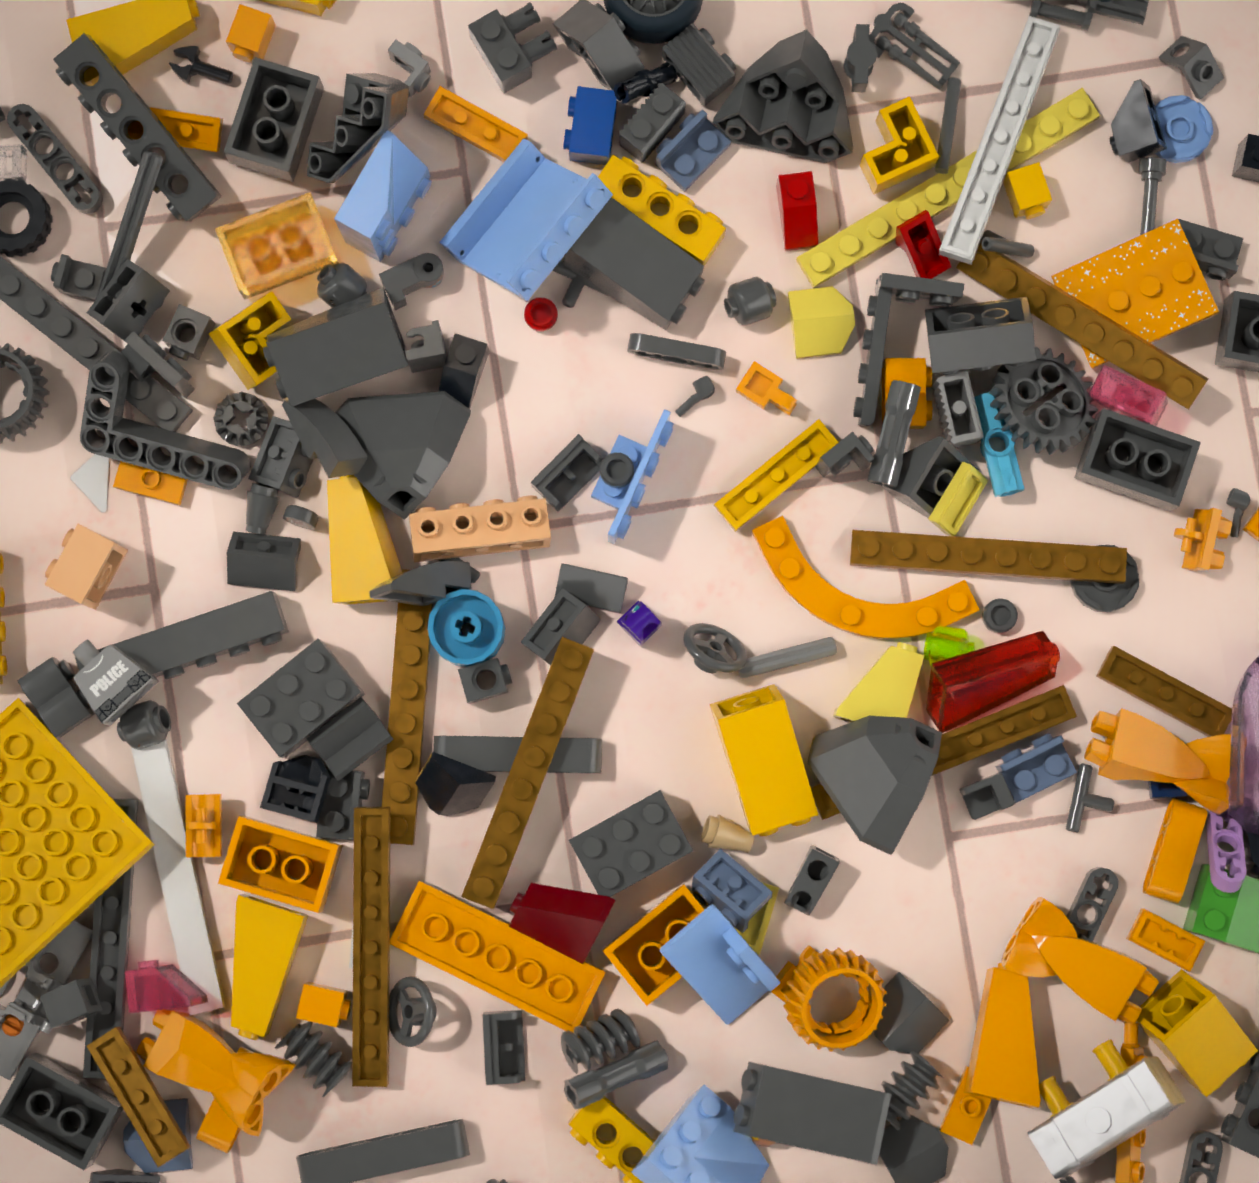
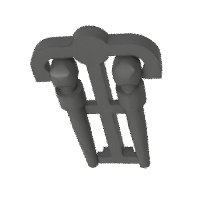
(883, 24)

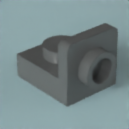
(77, 278)

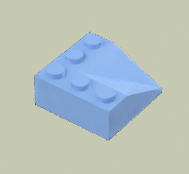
(383, 198)
(702, 1147)

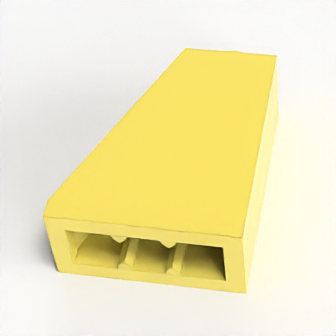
(886, 686)

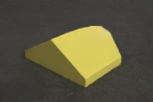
(820, 321)

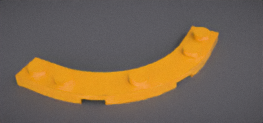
(851, 613)

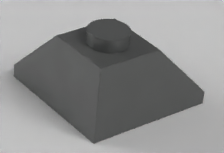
(927, 474)

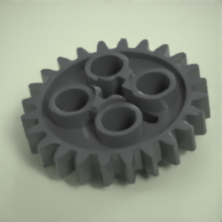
(1063, 426)

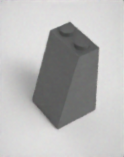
(635, 265)
(336, 348)
(811, 1113)

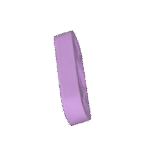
(1219, 859)

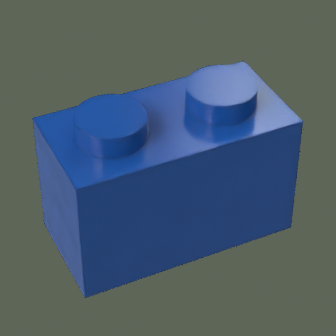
(592, 125)

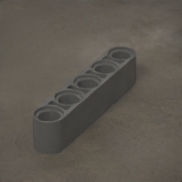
(498, 753)
(385, 1154)

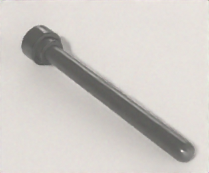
(1152, 171)

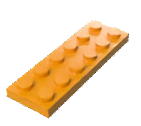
(495, 957)

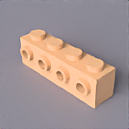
(479, 529)

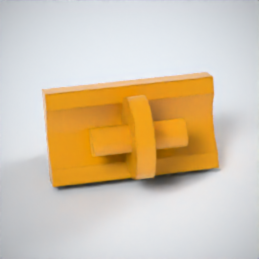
(1200, 539)
(204, 825)

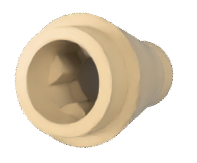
(724, 834)

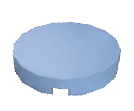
(1185, 128)

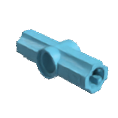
(1003, 465)

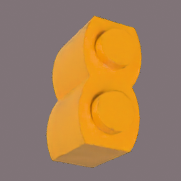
(910, 371)

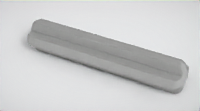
(788, 657)

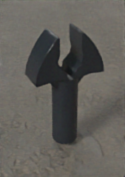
(198, 67)

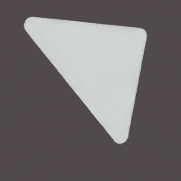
(93, 480)

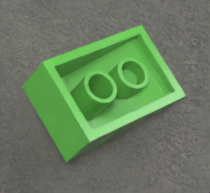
(1224, 915)

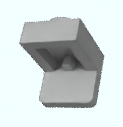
(410, 59)

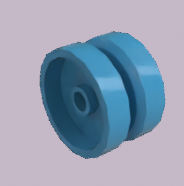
(455, 611)

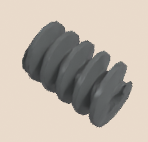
(597, 1038)
(314, 1056)
(908, 1087)

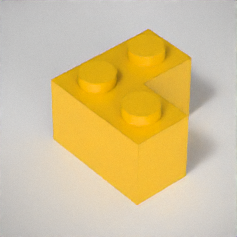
(906, 149)
(244, 335)

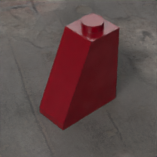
(561, 918)

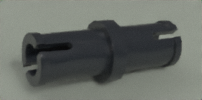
(644, 82)

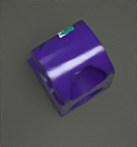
(639, 623)

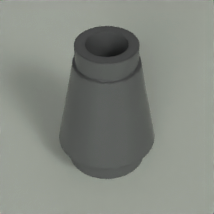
(260, 508)

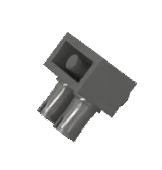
(504, 57)

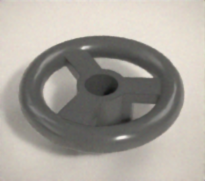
(711, 654)
(415, 1012)

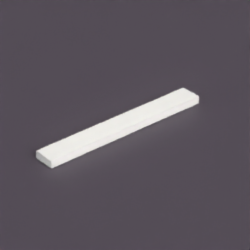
(999, 140)
(177, 873)

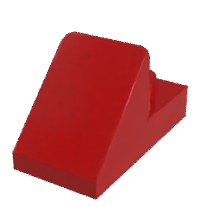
(922, 246)

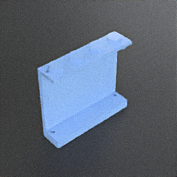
(525, 220)

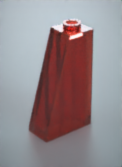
(987, 678)

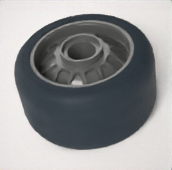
(654, 19)

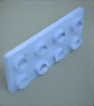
(645, 462)
(719, 964)

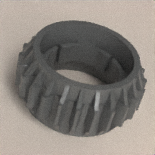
(33, 390)

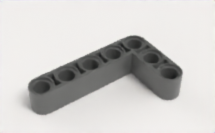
(150, 438)

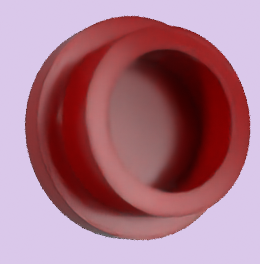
(540, 314)

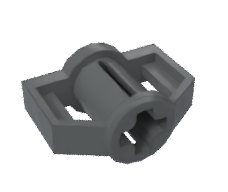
(860, 58)

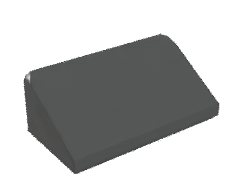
(593, 587)

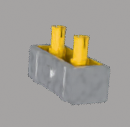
(1106, 1116)

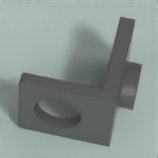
(1196, 64)

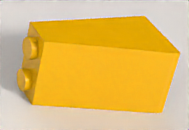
(764, 760)

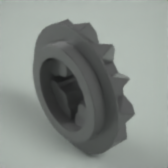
(256, 422)

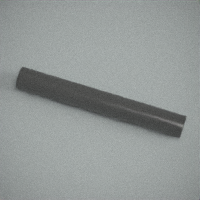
(948, 125)

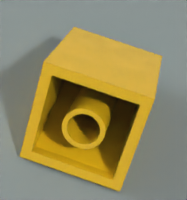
(1195, 1032)

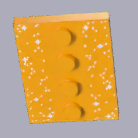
(1143, 285)

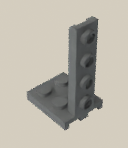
(907, 290)

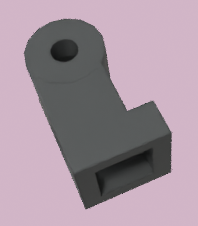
(410, 276)
(811, 880)

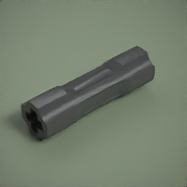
(899, 411)
(594, 1084)

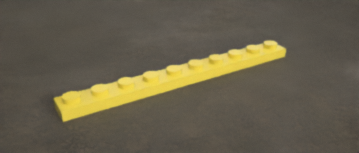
(940, 192)

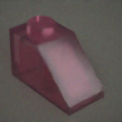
(1128, 396)
(160, 988)

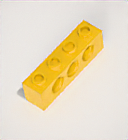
(700, 244)
(629, 1134)

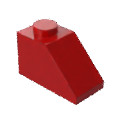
(797, 210)

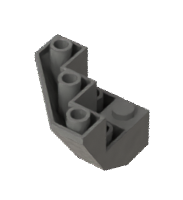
(790, 103)
(369, 109)
(406, 443)
(876, 773)

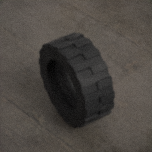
(39, 218)

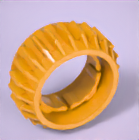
(855, 1026)

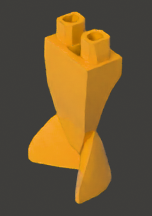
(1148, 752)
(1101, 976)
(203, 1060)

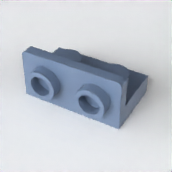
(691, 150)
(1037, 767)
(730, 889)

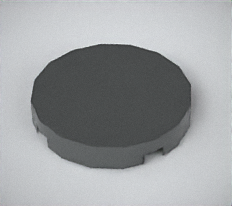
(1108, 596)

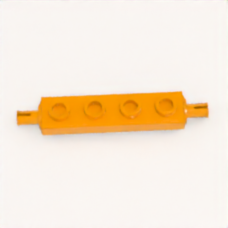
(1128, 1163)

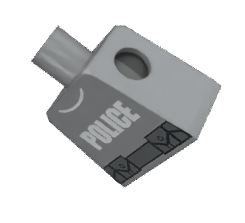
(110, 680)

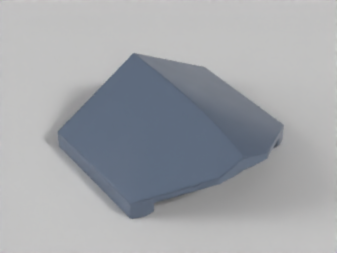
(140, 1155)

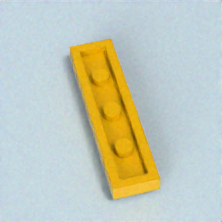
(775, 475)

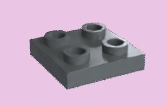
(147, 357)

